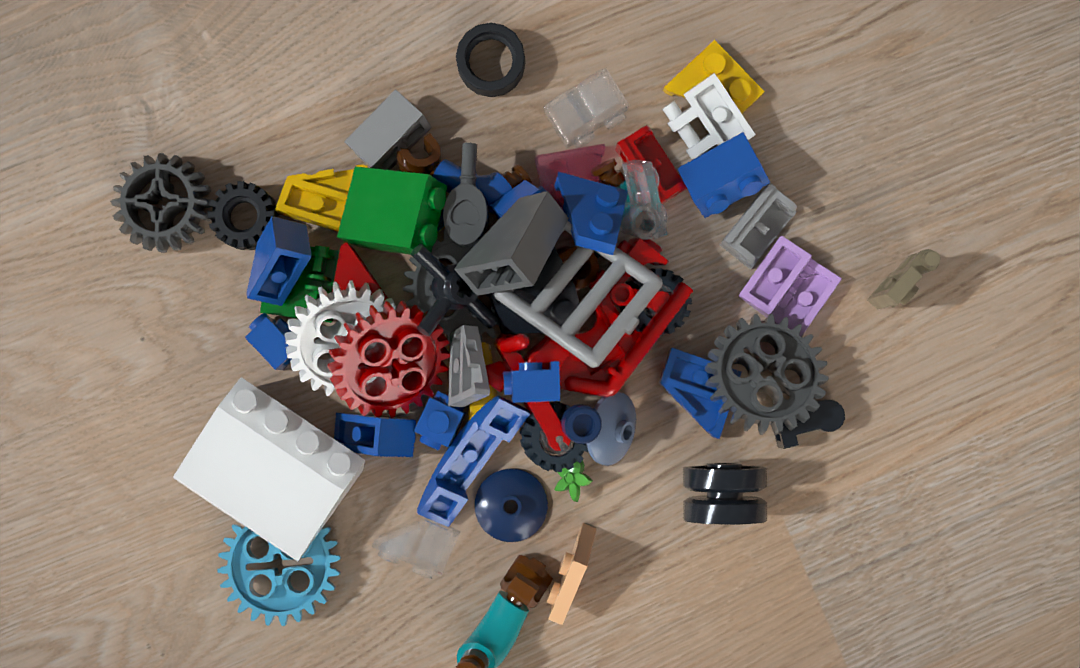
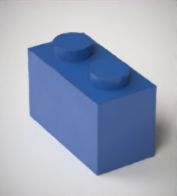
(724, 175)

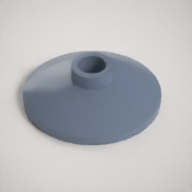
(617, 429)

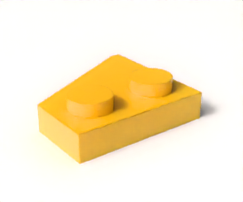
(716, 60)

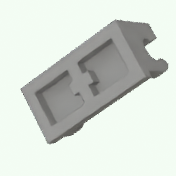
(386, 130)
(759, 226)

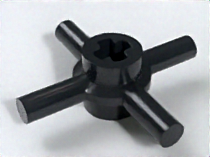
(450, 293)

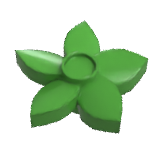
(572, 480)

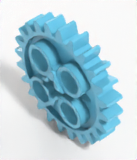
(282, 597)

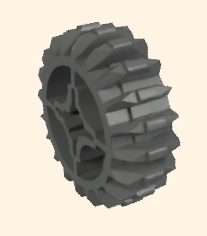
(159, 173)

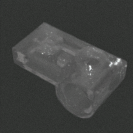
(644, 198)

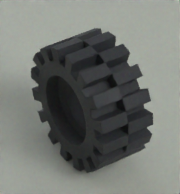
(227, 201)

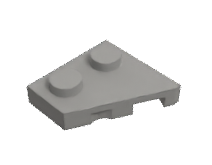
(466, 368)

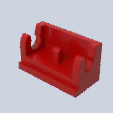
(645, 147)

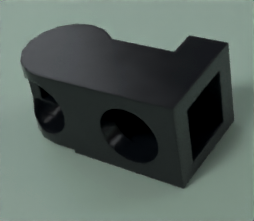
(826, 418)

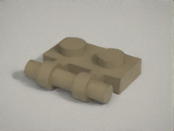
(900, 284)

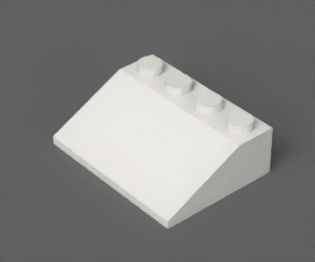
(269, 469)

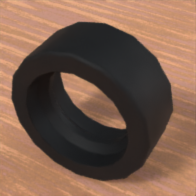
(487, 32)

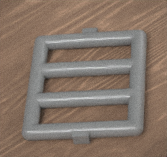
(564, 334)

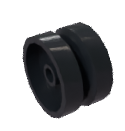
(724, 496)

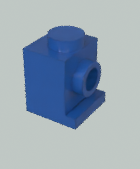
(269, 340)
(533, 383)

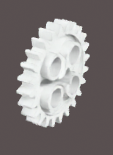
(336, 305)

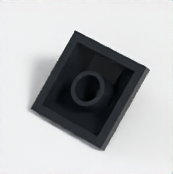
(558, 311)

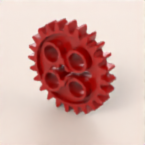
(387, 360)

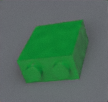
(392, 210)

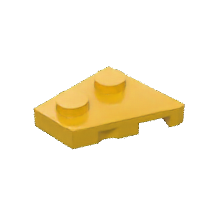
(316, 197)

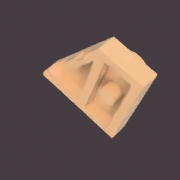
(573, 570)

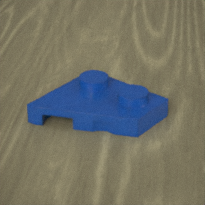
(593, 211)
(685, 381)

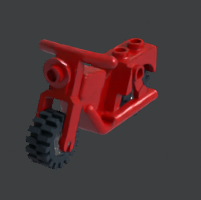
(542, 431)

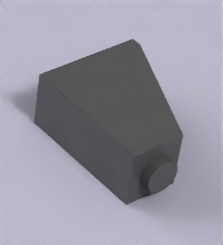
(515, 246)

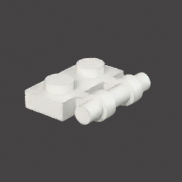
(715, 110)

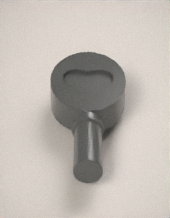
(466, 206)

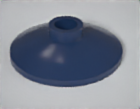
(516, 486)

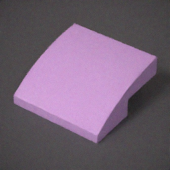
(789, 285)

